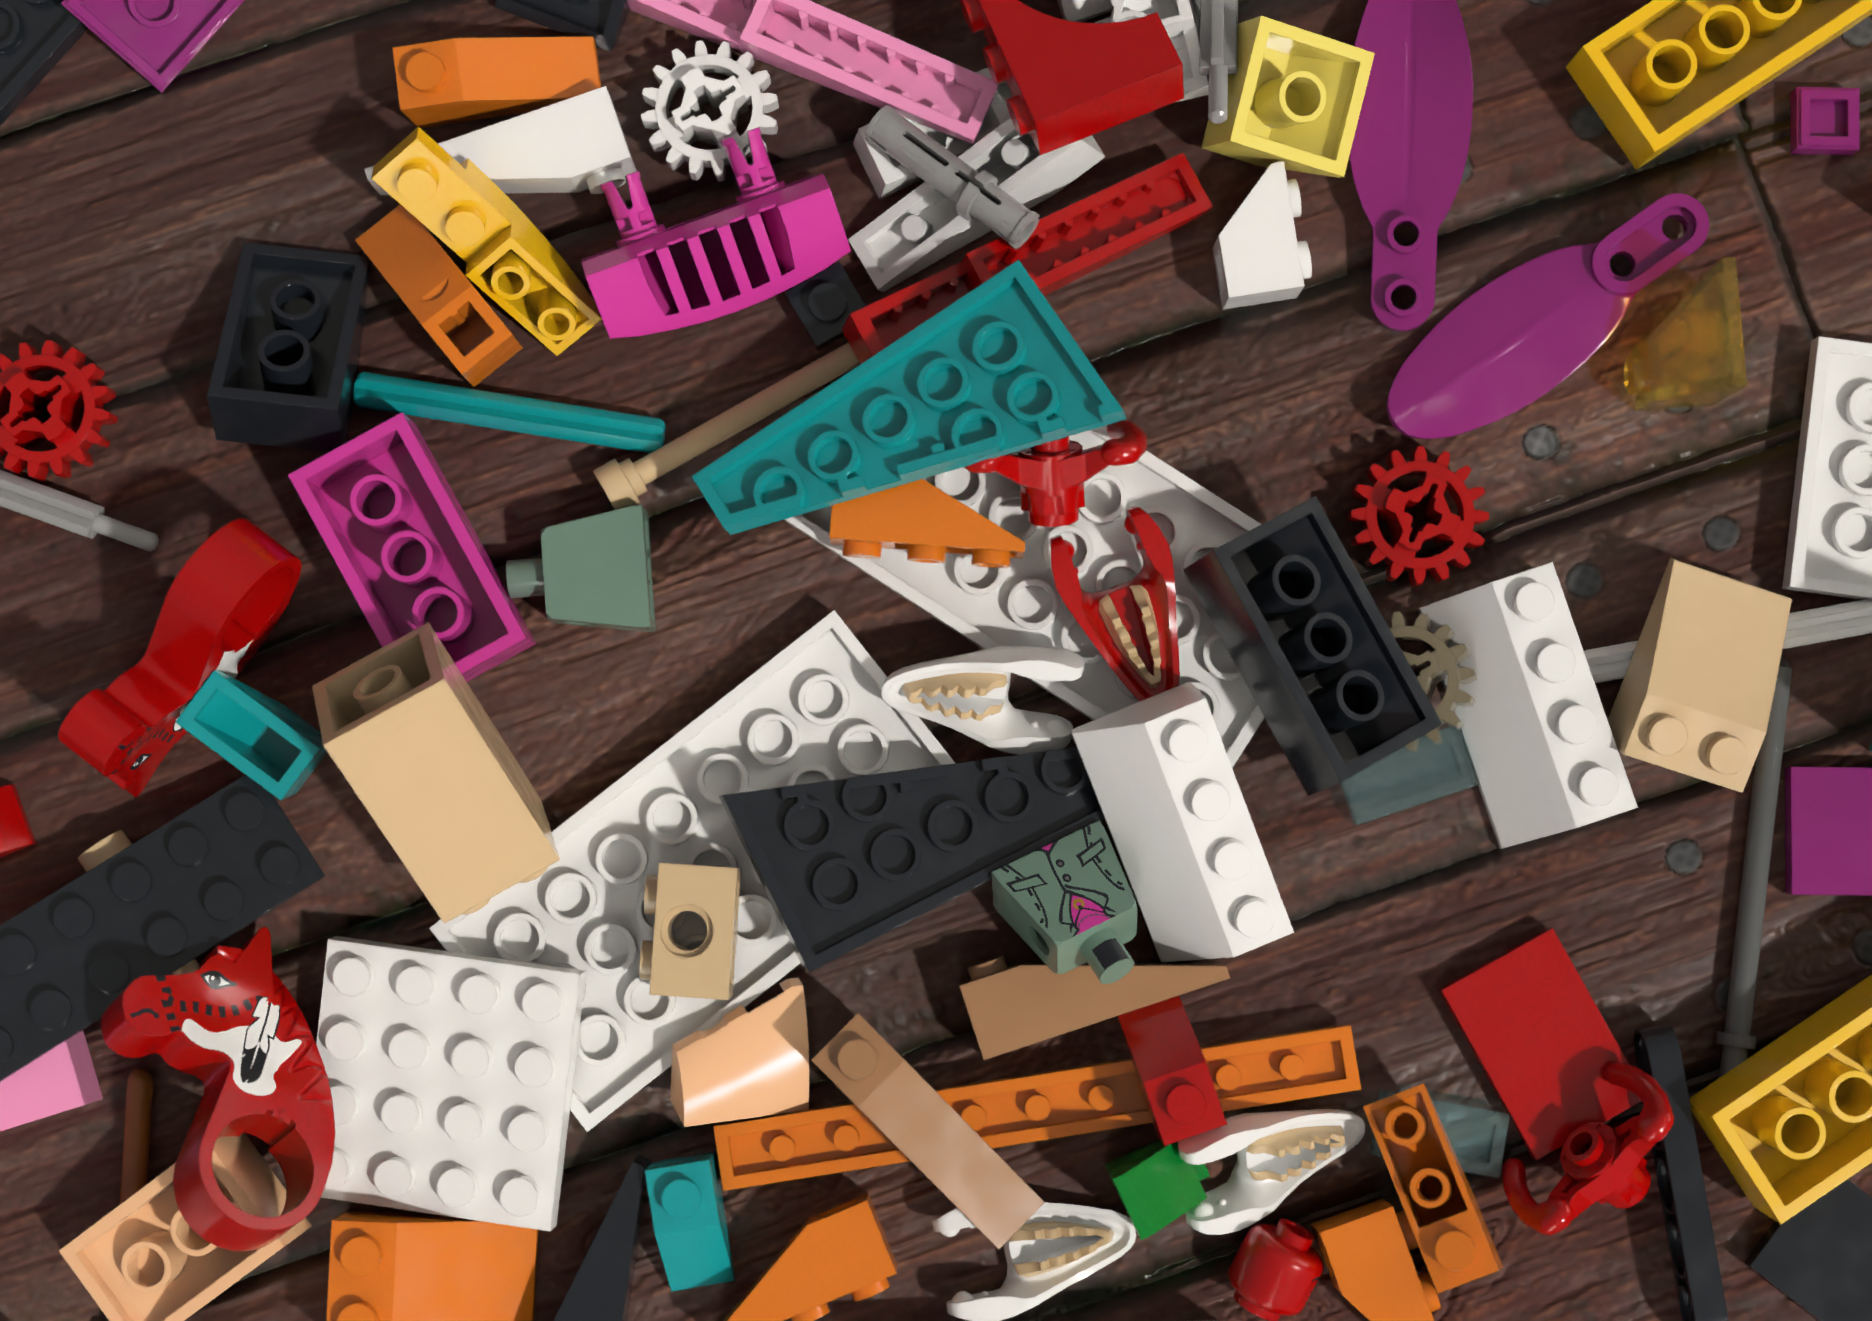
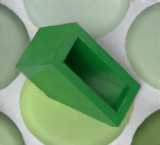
(1156, 1185)

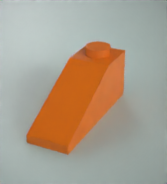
(491, 76)

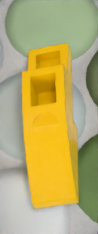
(494, 238)

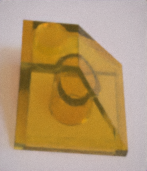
(1693, 348)

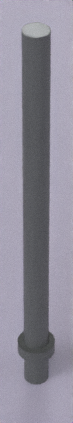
(1747, 942)

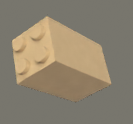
(434, 773)

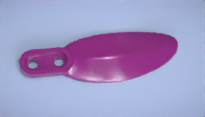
(1411, 143)
(1534, 325)

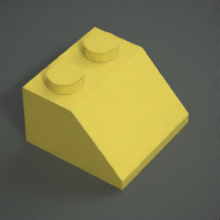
(1292, 99)

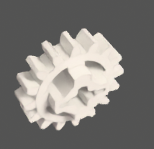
(690, 125)

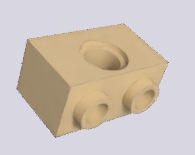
(698, 971)

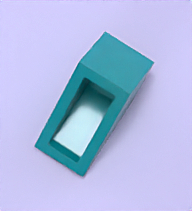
(254, 734)
(690, 1221)

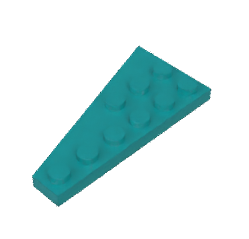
(962, 385)

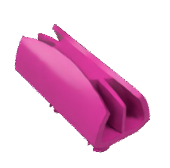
(717, 260)

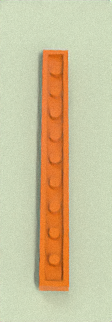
(1035, 1107)

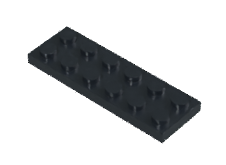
(145, 915)

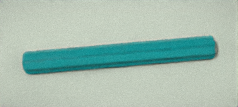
(509, 412)

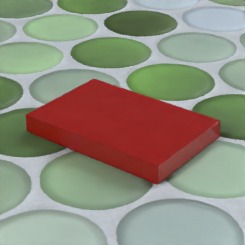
(1539, 1041)

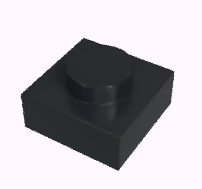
(825, 304)

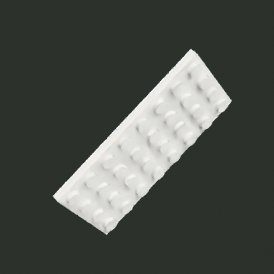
(1026, 609)
(792, 722)

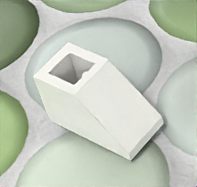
(1259, 248)

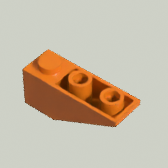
(439, 295)
(923, 523)
(1433, 1189)
(824, 1260)
(1373, 1265)

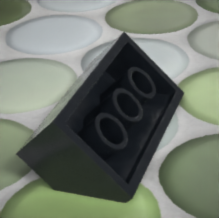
(1312, 646)

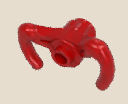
(1055, 472)
(1597, 1159)

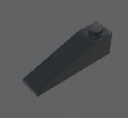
(607, 1272)

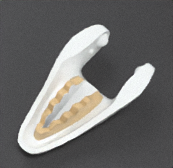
(972, 695)
(1273, 1158)
(1043, 1257)

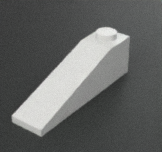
(549, 149)
(925, 222)

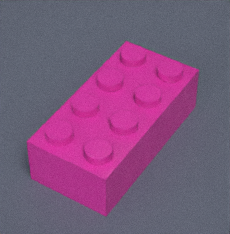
(410, 546)

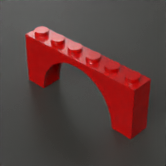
(1073, 74)

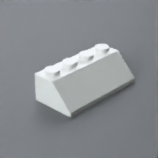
(1536, 713)
(1182, 827)

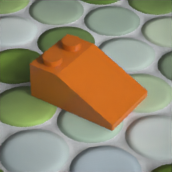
(429, 1269)

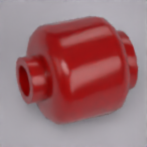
(1275, 1269)

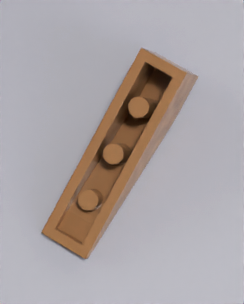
(1032, 1003)
(928, 1130)

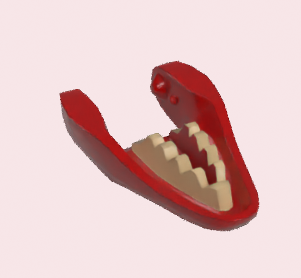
(1131, 621)

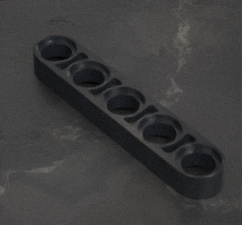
(1682, 1183)

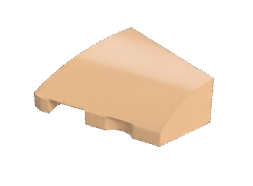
(745, 1063)

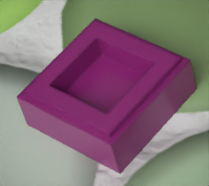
(1825, 120)

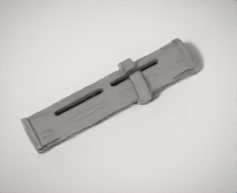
(971, 191)

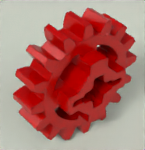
(66, 399)
(1444, 526)

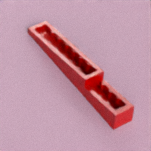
(1057, 253)

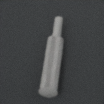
(1218, 52)
(68, 512)

